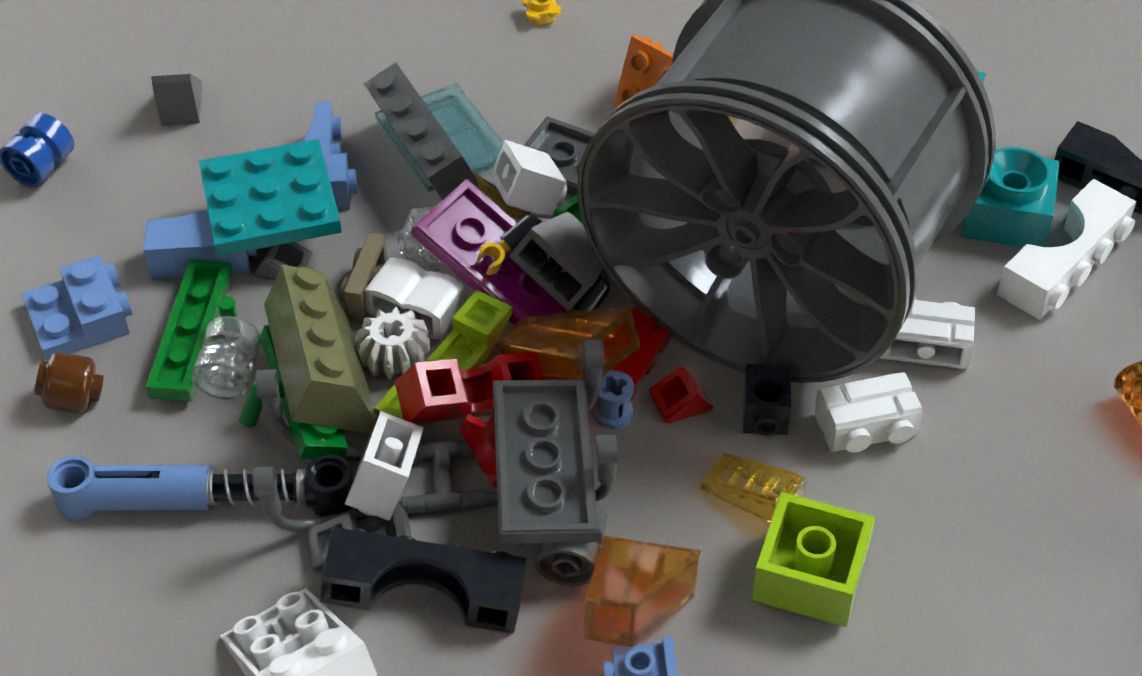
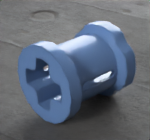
(608, 404)

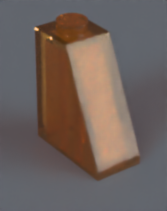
(561, 338)
(637, 589)

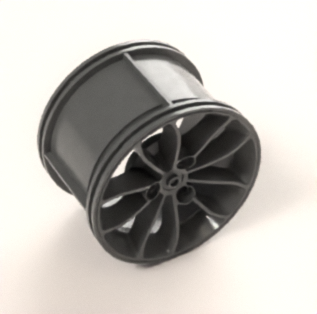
(743, 236)

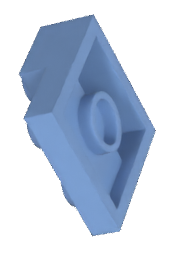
(79, 308)

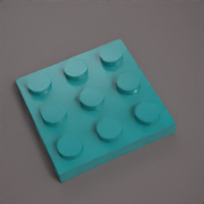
(269, 197)

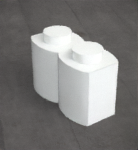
(409, 287)

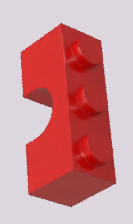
(443, 392)

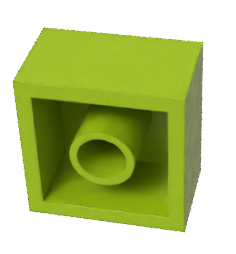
(812, 559)

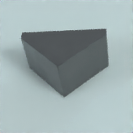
(178, 98)

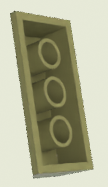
(317, 352)

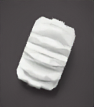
(392, 342)

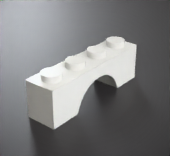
(1043, 275)

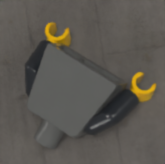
(556, 257)

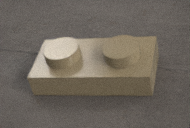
(366, 265)

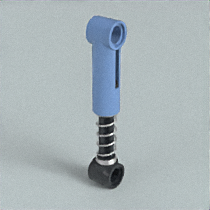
(88, 488)

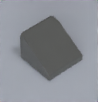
(286, 254)

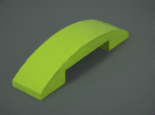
(470, 341)

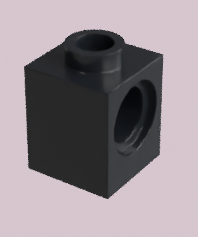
(766, 399)

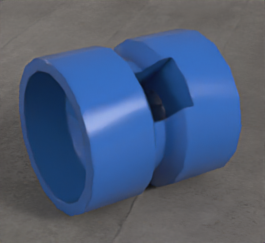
(36, 150)

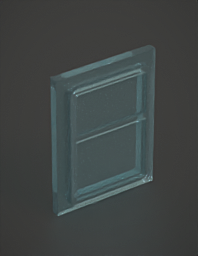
(462, 124)

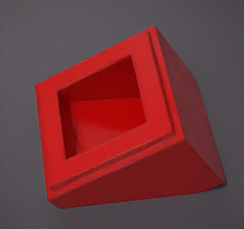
(680, 395)

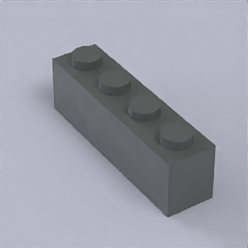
(419, 130)

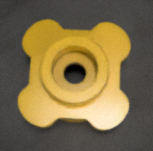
(541, 11)

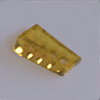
(746, 498)

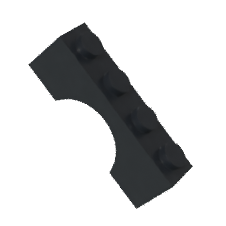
(368, 564)

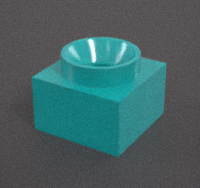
(1016, 200)

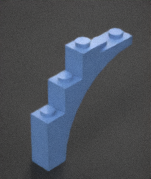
(176, 240)

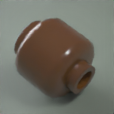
(68, 382)

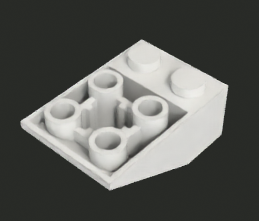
(297, 640)

